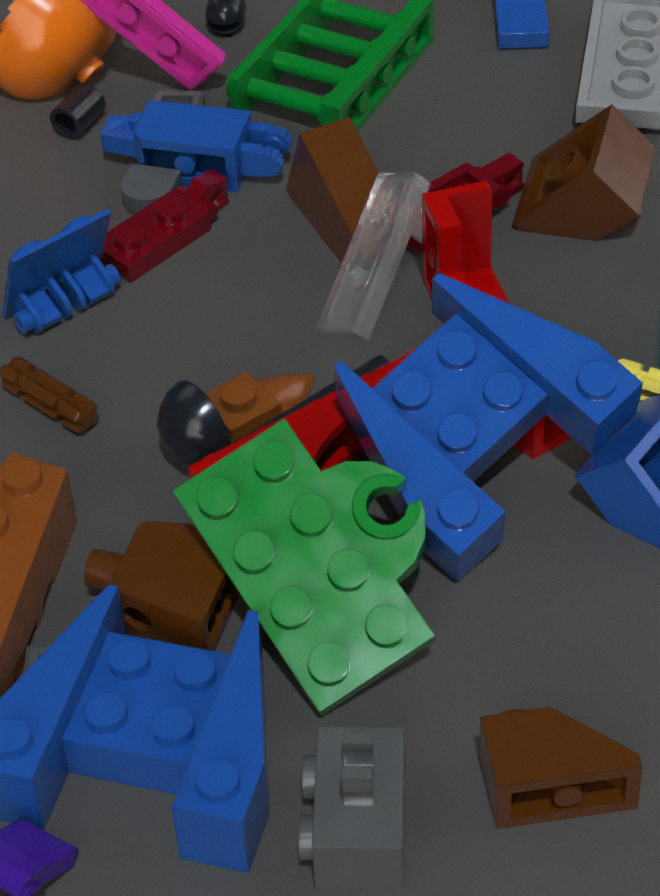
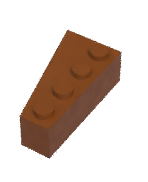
(34, 538)

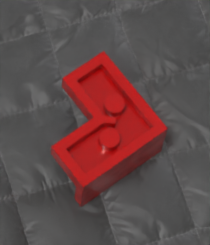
(459, 237)

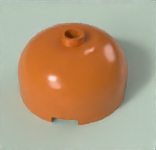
(50, 47)

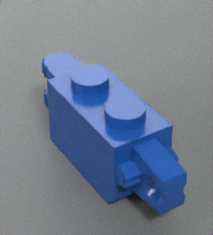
(198, 140)

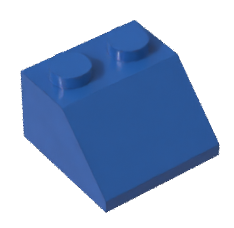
(626, 475)

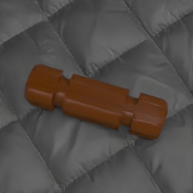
(49, 395)

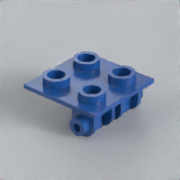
(59, 274)

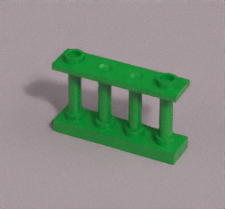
(358, 88)

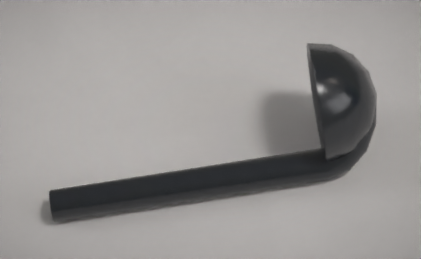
(194, 428)

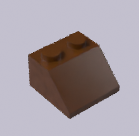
(587, 180)

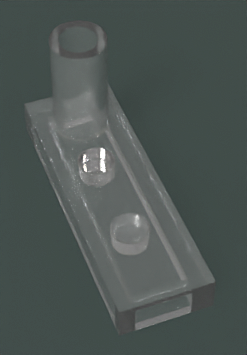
(374, 255)

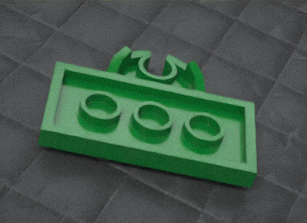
(314, 559)

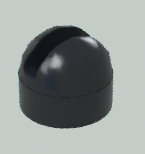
(225, 15)

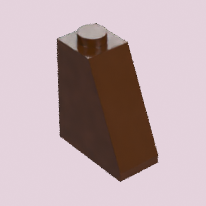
(332, 181)

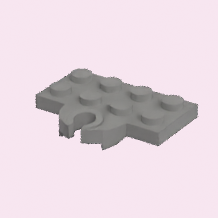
(622, 62)

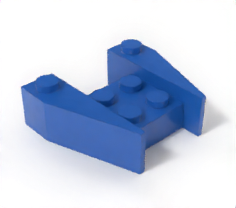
(470, 400)
(145, 720)

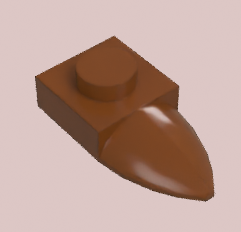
(252, 402)

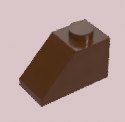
(553, 768)

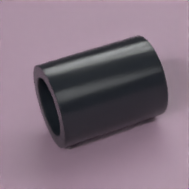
(77, 111)

